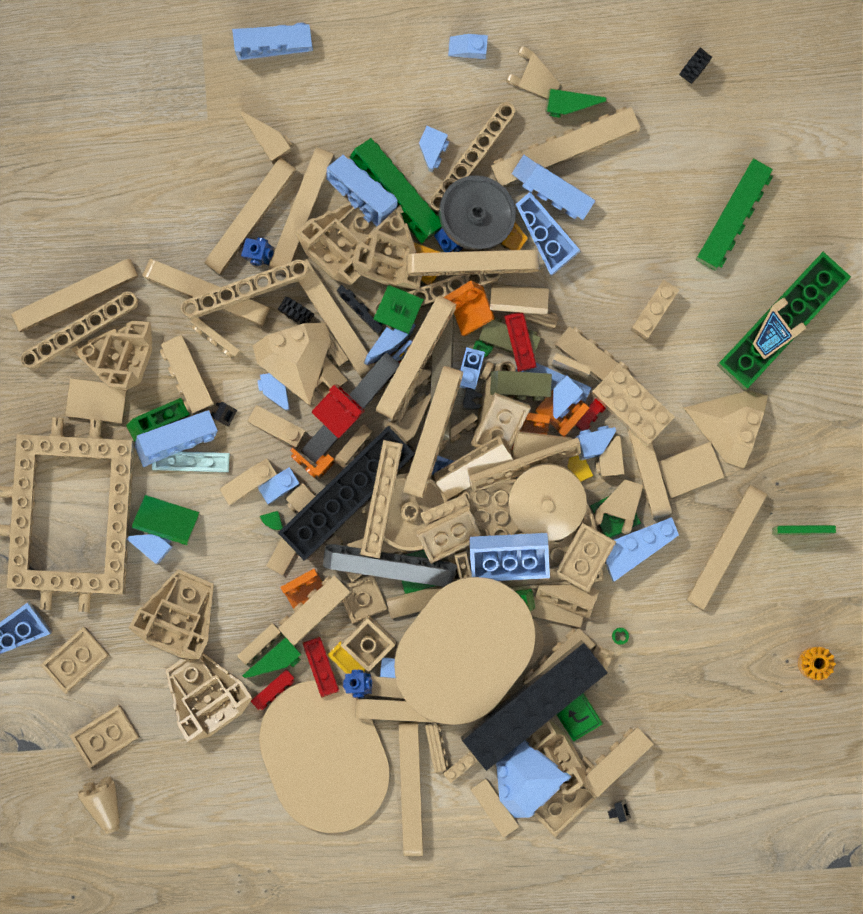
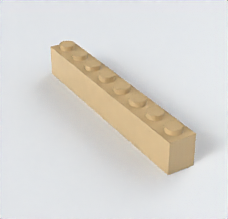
(571, 144)

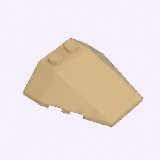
(333, 241)
(177, 616)
(205, 696)

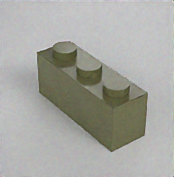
(496, 335)
(521, 384)

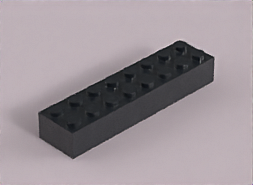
(341, 497)
(533, 705)

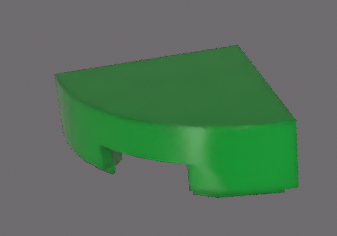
(483, 347)
(272, 520)

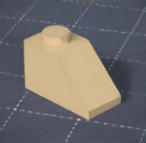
(611, 460)

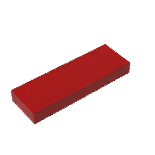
(520, 341)
(320, 667)

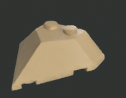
(384, 253)
(119, 355)
(295, 357)
(731, 424)
(558, 748)

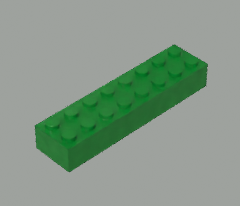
(805, 300)

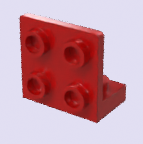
(338, 411)

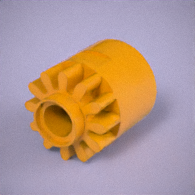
(806, 663)

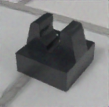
(468, 404)
(224, 413)
(621, 811)

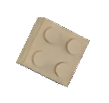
(368, 643)

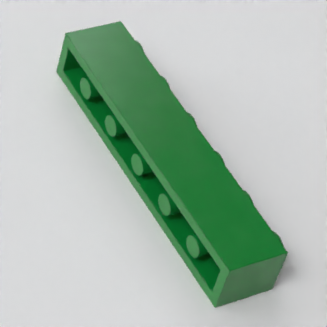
(380, 168)
(734, 214)

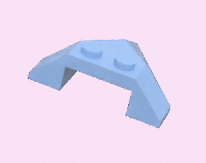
(527, 780)

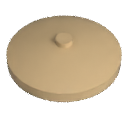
(547, 501)
(405, 515)

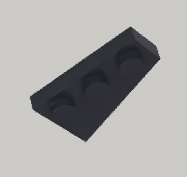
(359, 308)

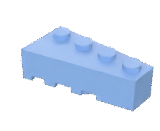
(272, 41)
(553, 188)
(361, 190)
(548, 236)
(175, 438)
(638, 546)
(21, 628)

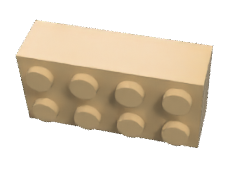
(632, 405)

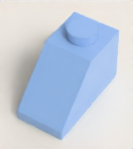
(468, 46)
(274, 390)
(279, 485)
(152, 546)

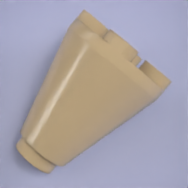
(101, 803)

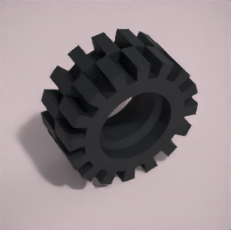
(695, 65)
(295, 311)

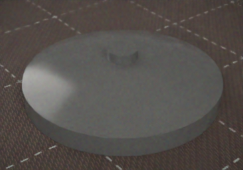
(477, 213)

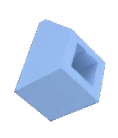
(432, 145)
(471, 368)
(565, 394)
(594, 443)

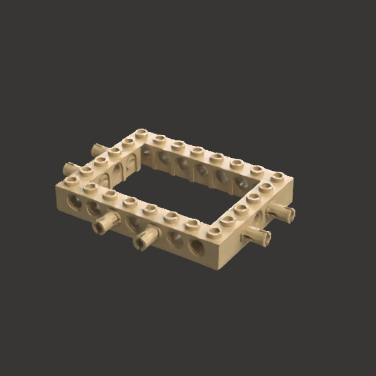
(23, 493)

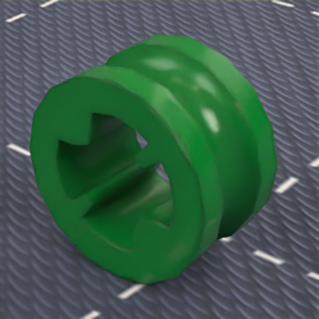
(620, 642)

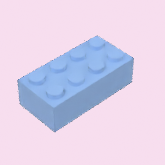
(510, 556)

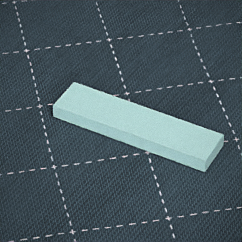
(194, 462)

